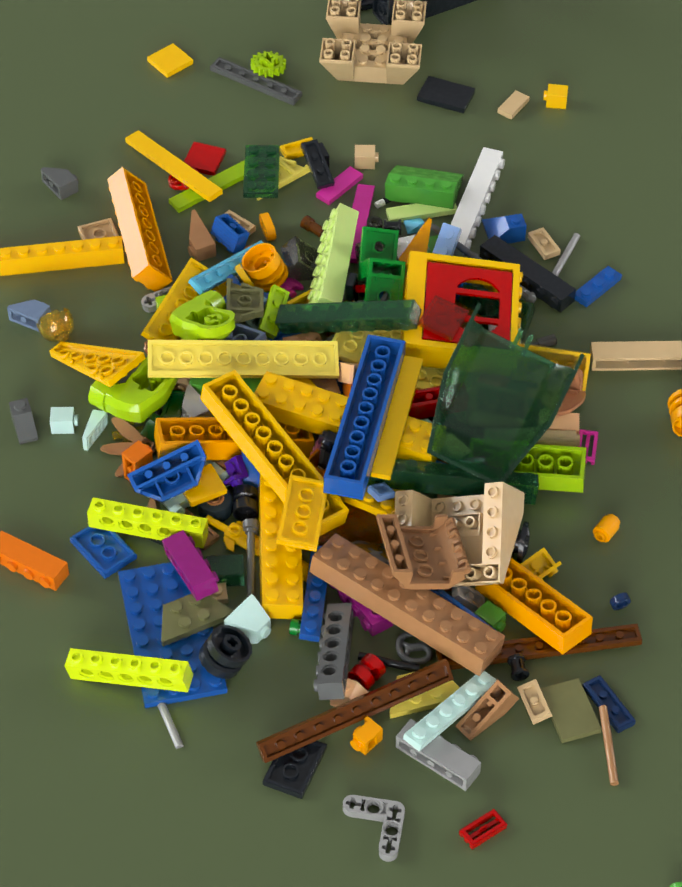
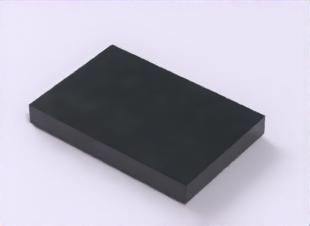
(446, 94)
(295, 770)

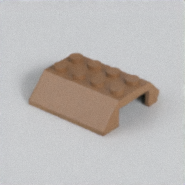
(424, 554)

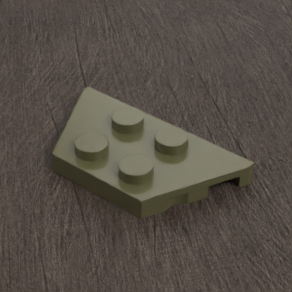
(244, 301)
(188, 616)

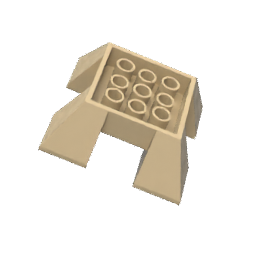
(373, 50)

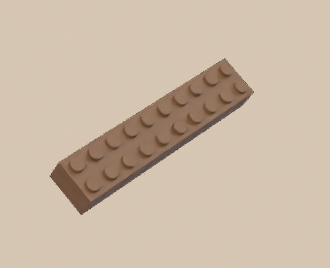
(415, 611)

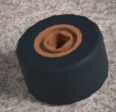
(218, 508)

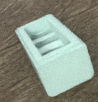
(95, 426)

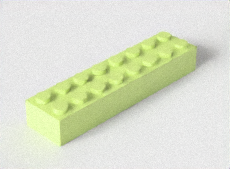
(334, 256)

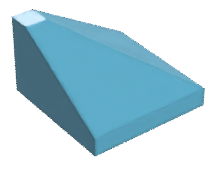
(413, 225)

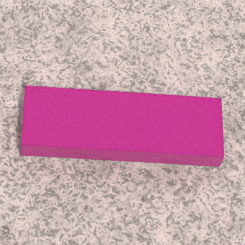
(343, 183)

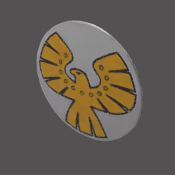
(374, 549)

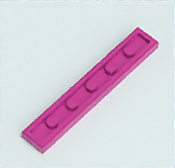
(362, 203)

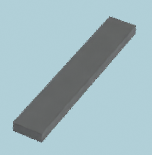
(260, 83)

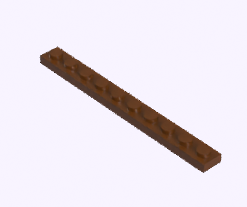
(537, 648)
(354, 710)

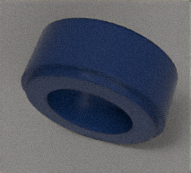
(620, 601)

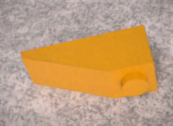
(419, 242)

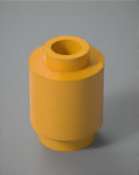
(606, 528)

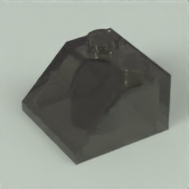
(299, 259)

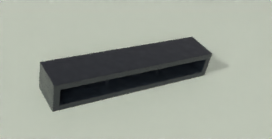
(535, 277)

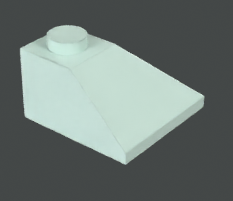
(251, 620)

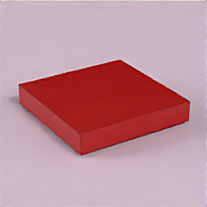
(205, 158)

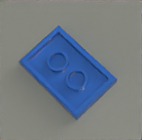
(103, 550)

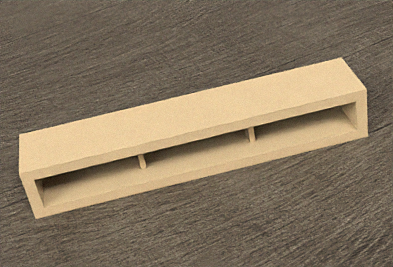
(636, 355)

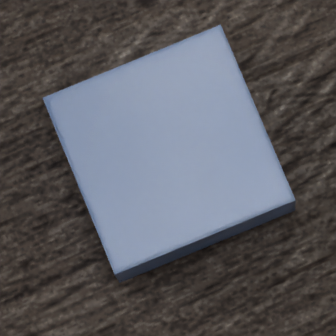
(381, 492)

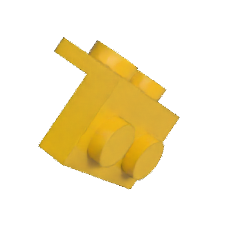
(541, 564)

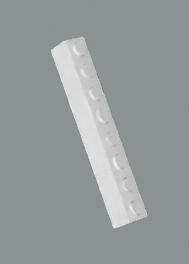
(477, 195)

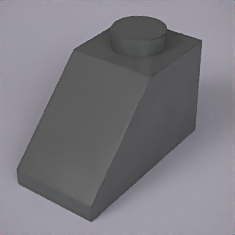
(60, 181)
(23, 421)

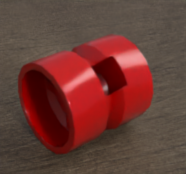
(367, 671)

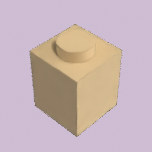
(365, 157)

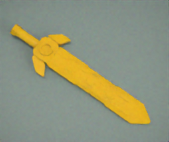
(236, 536)

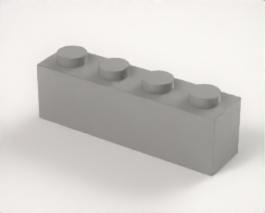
(442, 758)

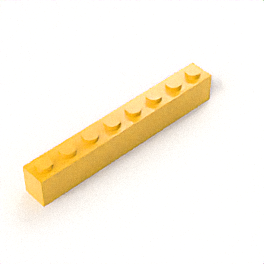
(61, 255)

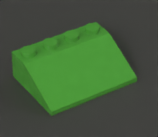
(423, 186)

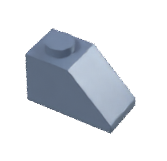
(28, 313)

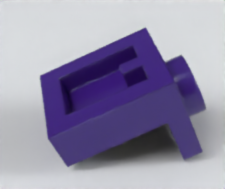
(236, 470)

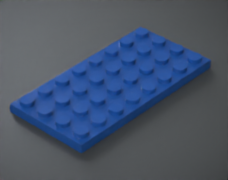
(144, 595)

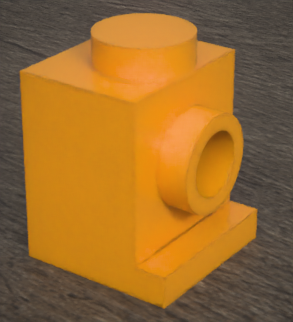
(366, 736)

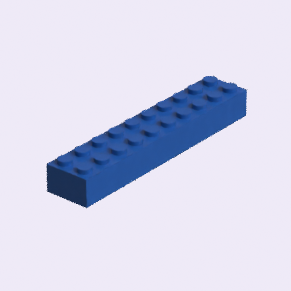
(364, 417)

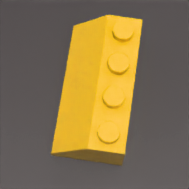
(563, 357)

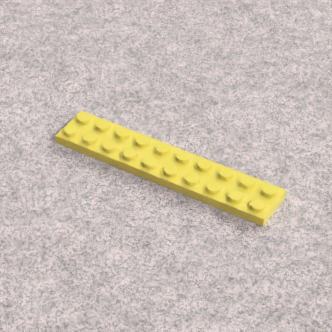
(247, 357)

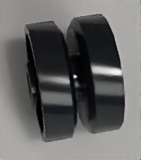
(225, 651)

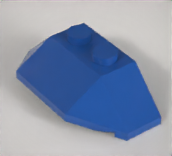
(170, 473)

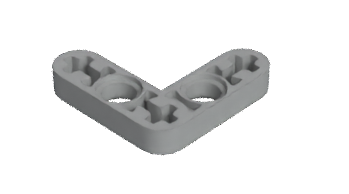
(383, 815)

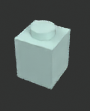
(63, 420)

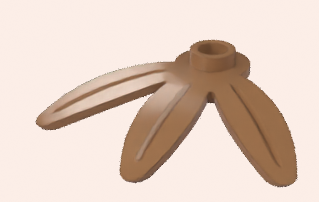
(129, 433)

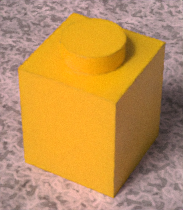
(556, 96)

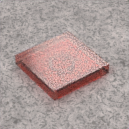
(443, 318)

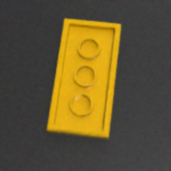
(302, 513)

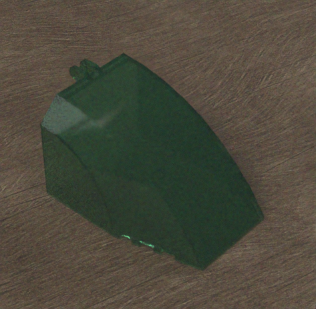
(495, 402)

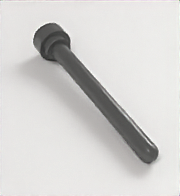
(250, 527)

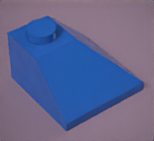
(508, 228)

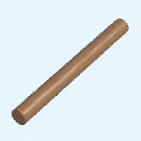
(609, 750)

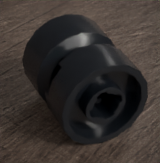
(245, 502)

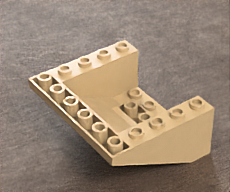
(484, 521)

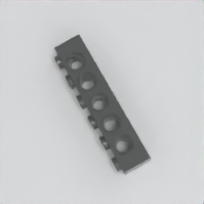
(335, 651)

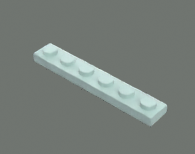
(448, 711)

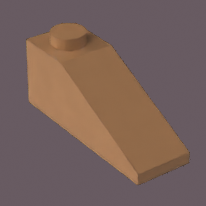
(200, 241)
(487, 710)

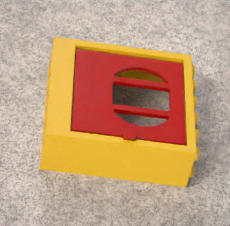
(442, 278)

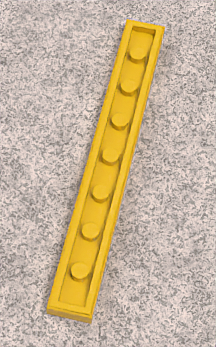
(174, 166)
(397, 418)

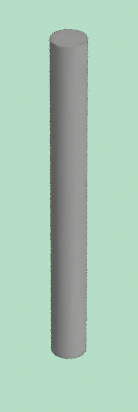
(566, 254)
(170, 725)

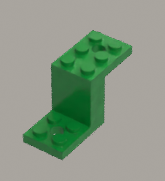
(380, 269)

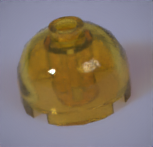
(56, 325)

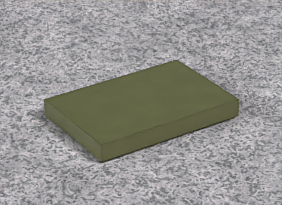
(571, 710)

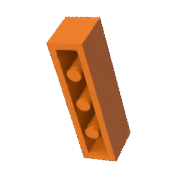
(32, 562)

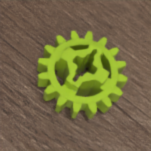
(268, 64)

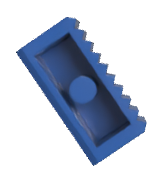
(229, 233)

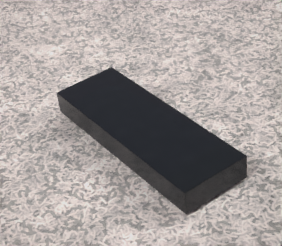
(317, 164)

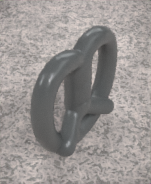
(411, 648)

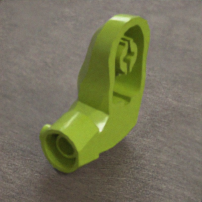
(203, 318)
(135, 398)

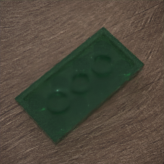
(261, 171)

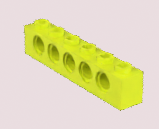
(145, 521)
(129, 670)

